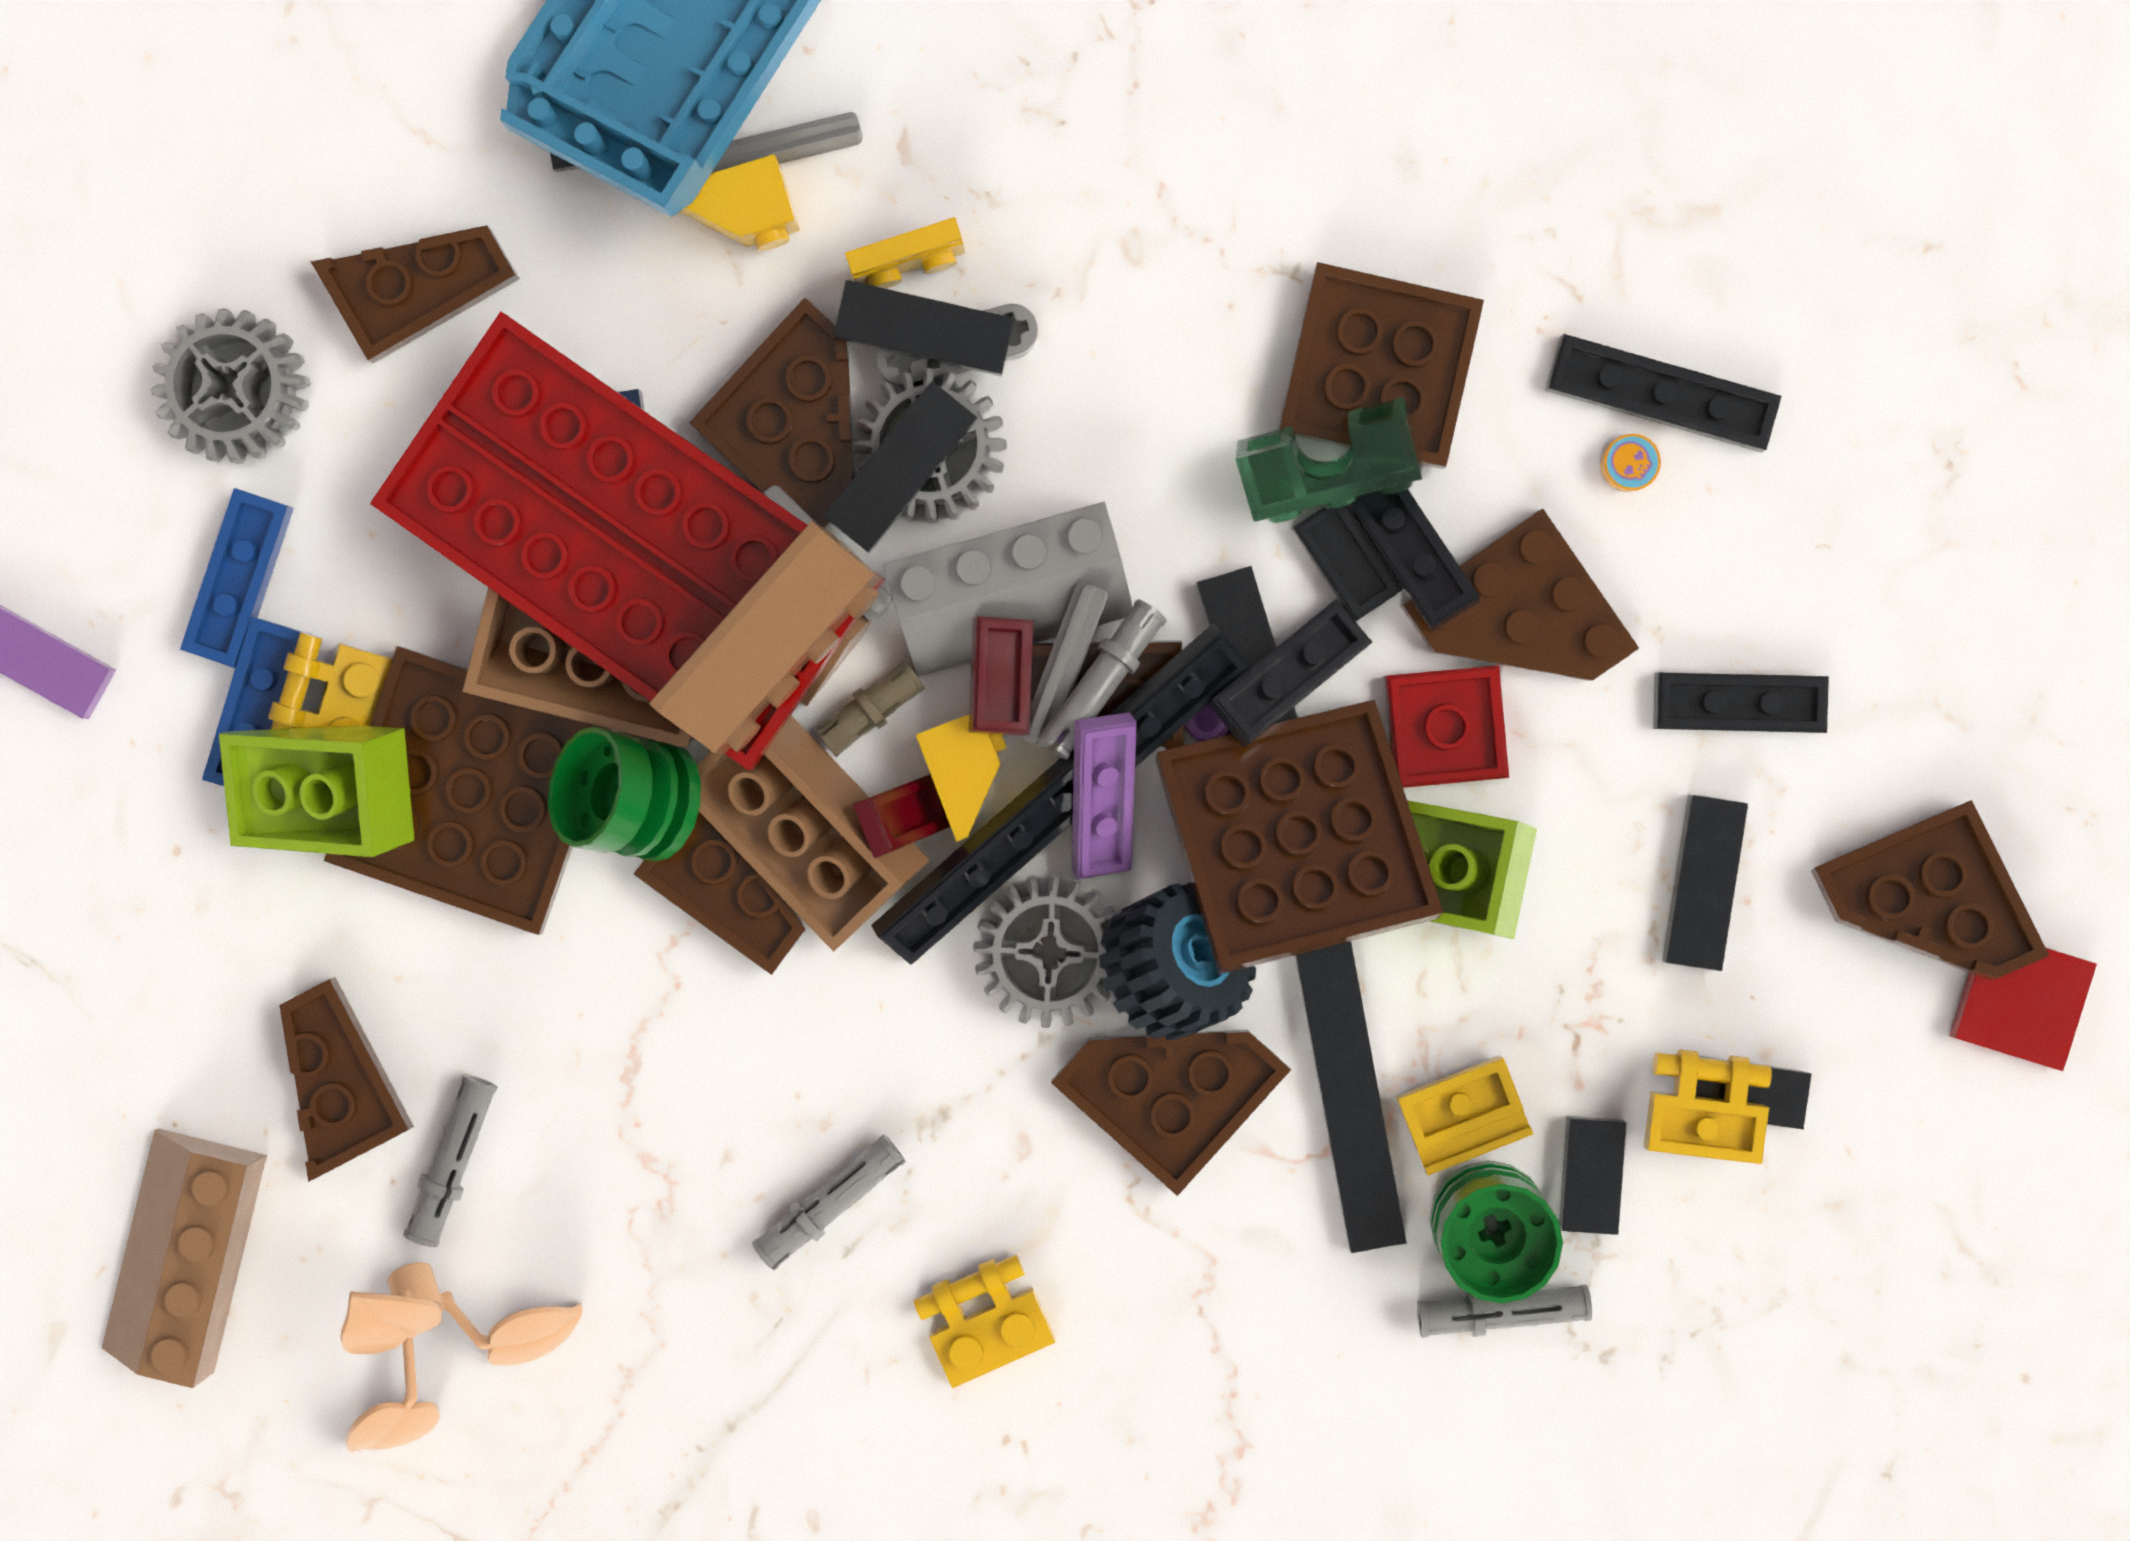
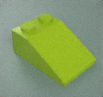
(318, 789)
(1476, 866)

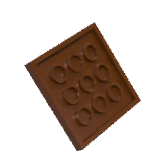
(475, 796)
(1298, 837)

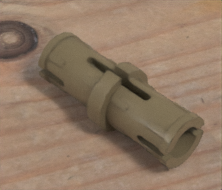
(870, 708)

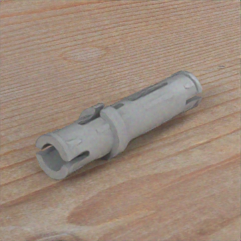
(1103, 677)
(450, 1160)
(821, 1208)
(1441, 1318)

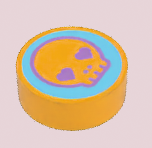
(1630, 462)

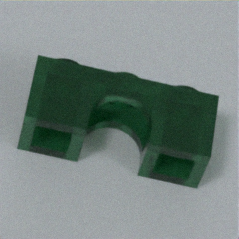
(1285, 480)

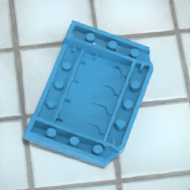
(647, 85)

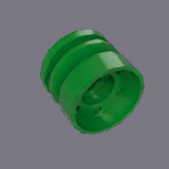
(624, 794)
(1501, 1263)

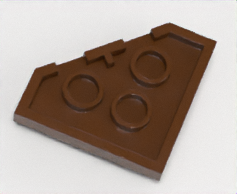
(789, 413)
(1533, 609)
(1936, 894)
(1171, 1098)

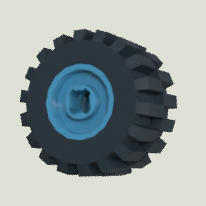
(1166, 969)

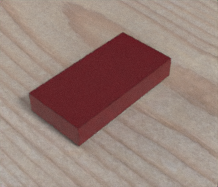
(1000, 676)
(901, 816)

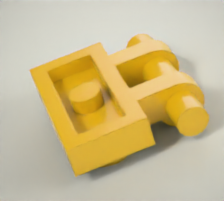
(349, 691)
(1703, 1125)
(992, 1335)

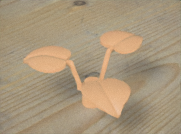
(415, 1306)

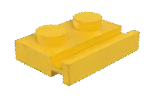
(926, 247)
(1464, 1115)

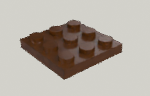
(1380, 342)

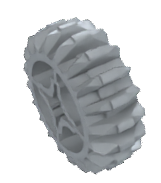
(211, 399)
(945, 491)
(999, 948)

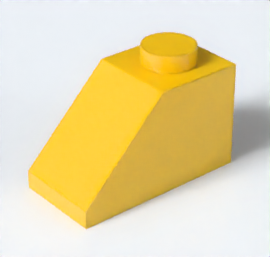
(747, 204)
(961, 769)

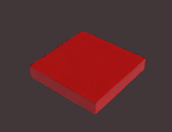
(1447, 726)
(2028, 1010)

